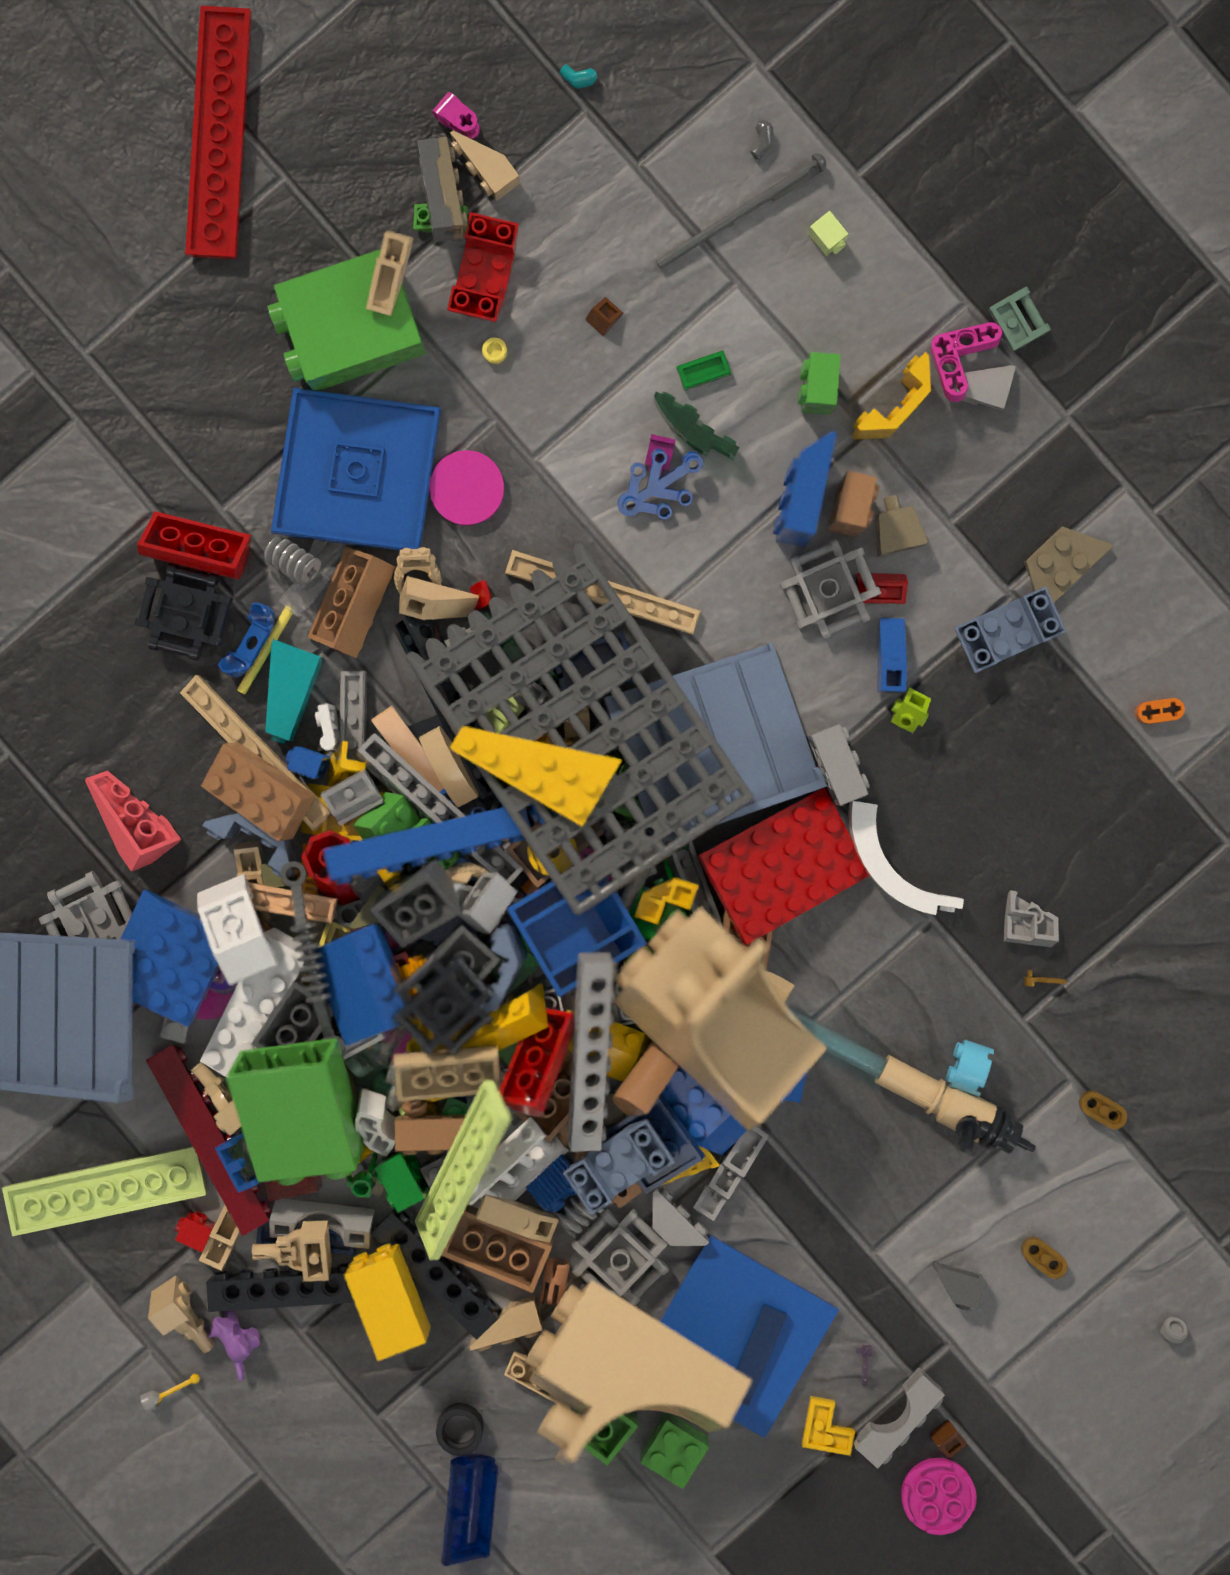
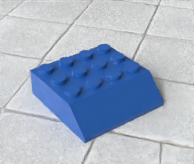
(804, 493)
(559, 935)
(171, 958)
(701, 1113)

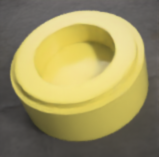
(494, 350)

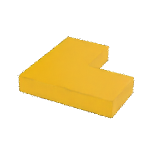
(819, 1431)

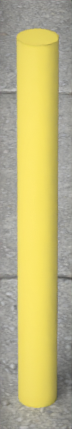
(265, 651)

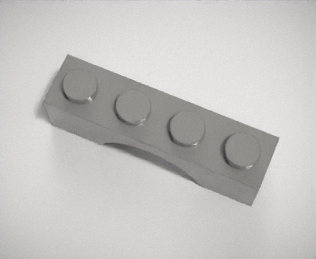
(350, 1222)
(879, 1441)

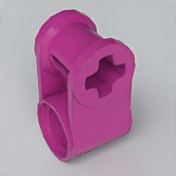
(455, 114)

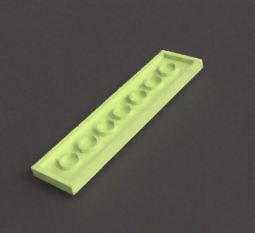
(462, 1169)
(104, 1190)

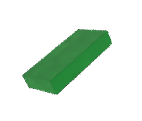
(703, 370)

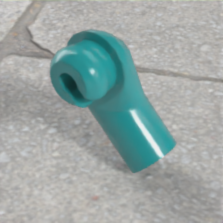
(578, 79)

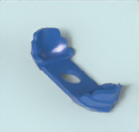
(262, 625)

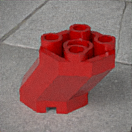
(316, 866)

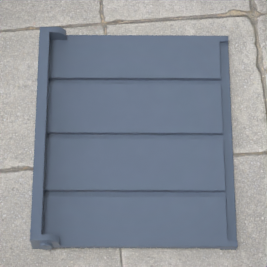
(753, 721)
(66, 1016)

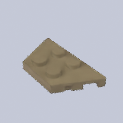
(1063, 560)

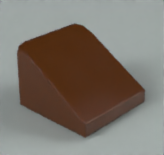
(604, 316)
(948, 1439)

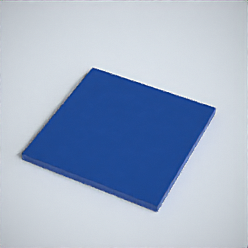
(356, 470)
(720, 1308)

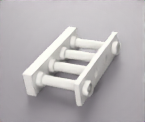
(518, 1162)

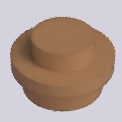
(414, 1107)

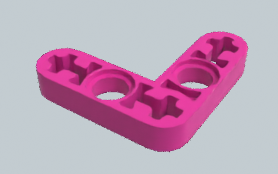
(955, 349)

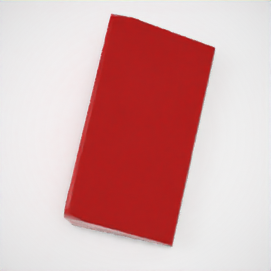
(891, 586)

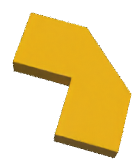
(673, 891)

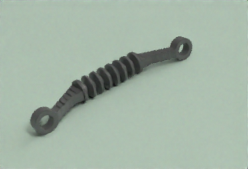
(307, 947)

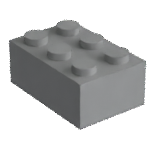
(838, 764)

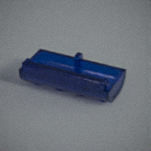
(469, 1509)

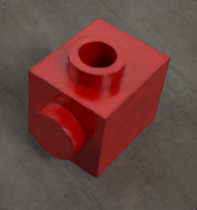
(194, 1230)

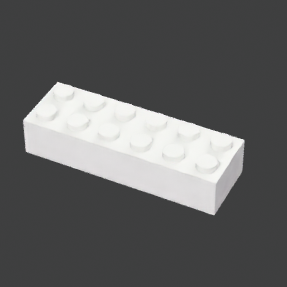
(253, 1004)

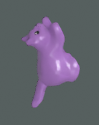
(237, 1341)

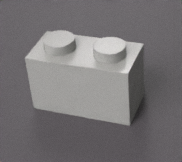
(487, 902)

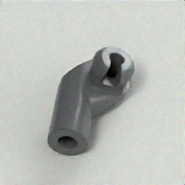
(766, 138)

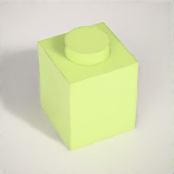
(828, 234)

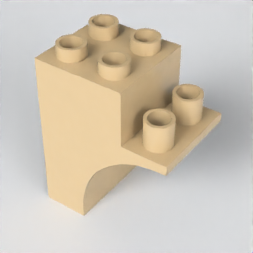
(718, 1015)
(621, 1362)

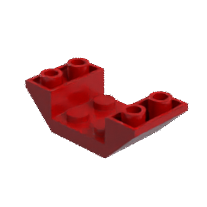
(484, 267)

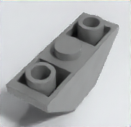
(673, 1221)

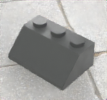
(417, 904)
(291, 1020)

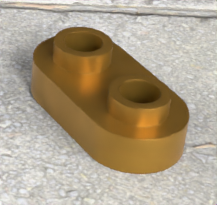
(1102, 1108)
(1043, 1256)

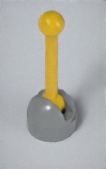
(152, 1399)

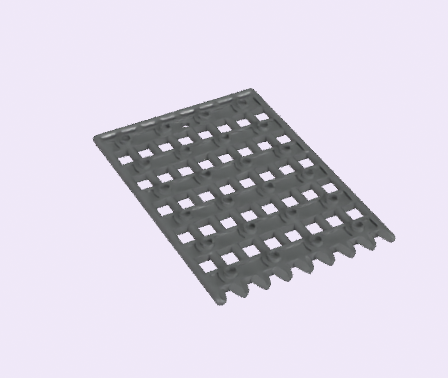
(558, 650)

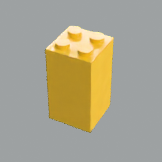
(387, 1301)

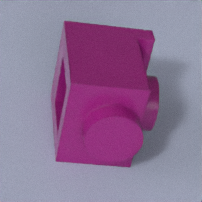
(663, 443)

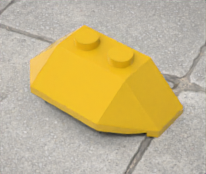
(625, 1051)

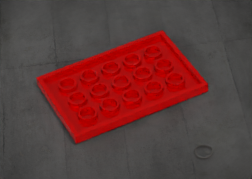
(783, 866)

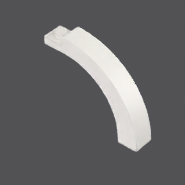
(865, 839)

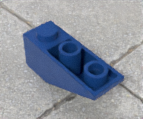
(892, 656)

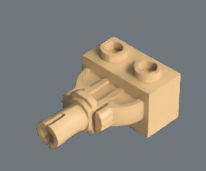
(221, 1097)
(302, 1250)
(172, 1310)

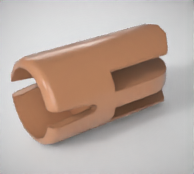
(556, 1276)

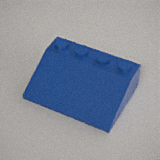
(361, 983)

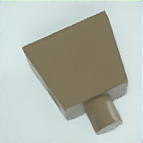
(898, 528)

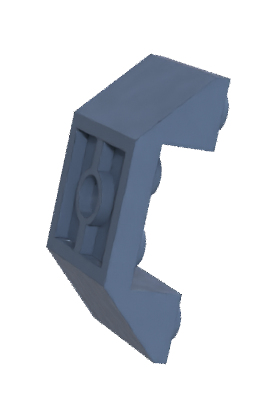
(1010, 629)
(228, 827)
(509, 945)
(619, 1164)

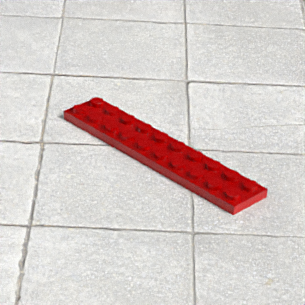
(218, 132)

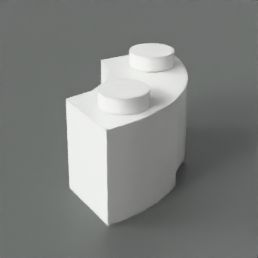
(375, 1122)

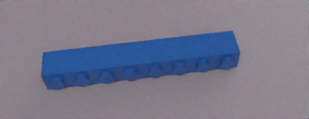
(421, 844)

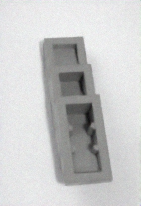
(729, 1173)

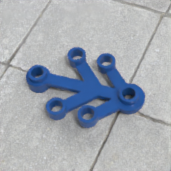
(657, 485)

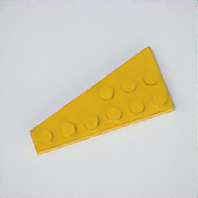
(551, 774)

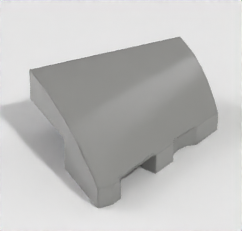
(989, 386)
(1028, 923)

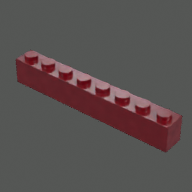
(200, 1126)

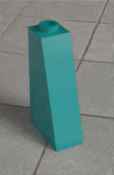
(289, 689)

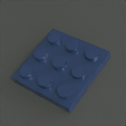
(673, 1135)

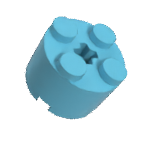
(970, 1067)

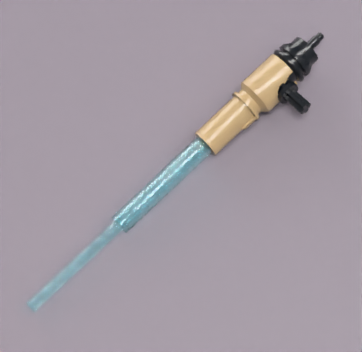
(965, 1113)

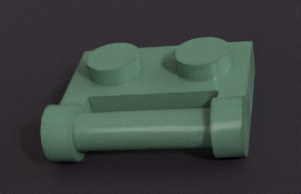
(1012, 322)

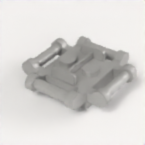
(830, 588)
(91, 915)
(620, 1255)

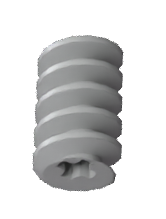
(292, 560)
(576, 1216)

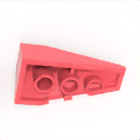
(134, 828)

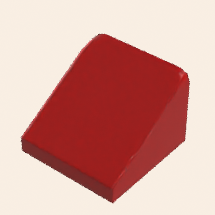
(481, 589)

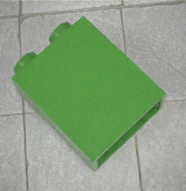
(335, 331)
(296, 1111)

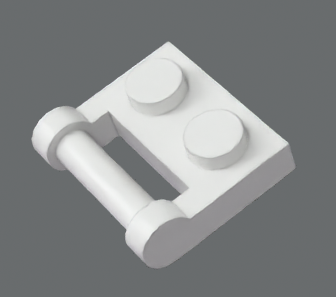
(328, 720)

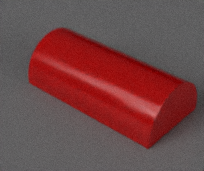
(195, 545)
(537, 1065)

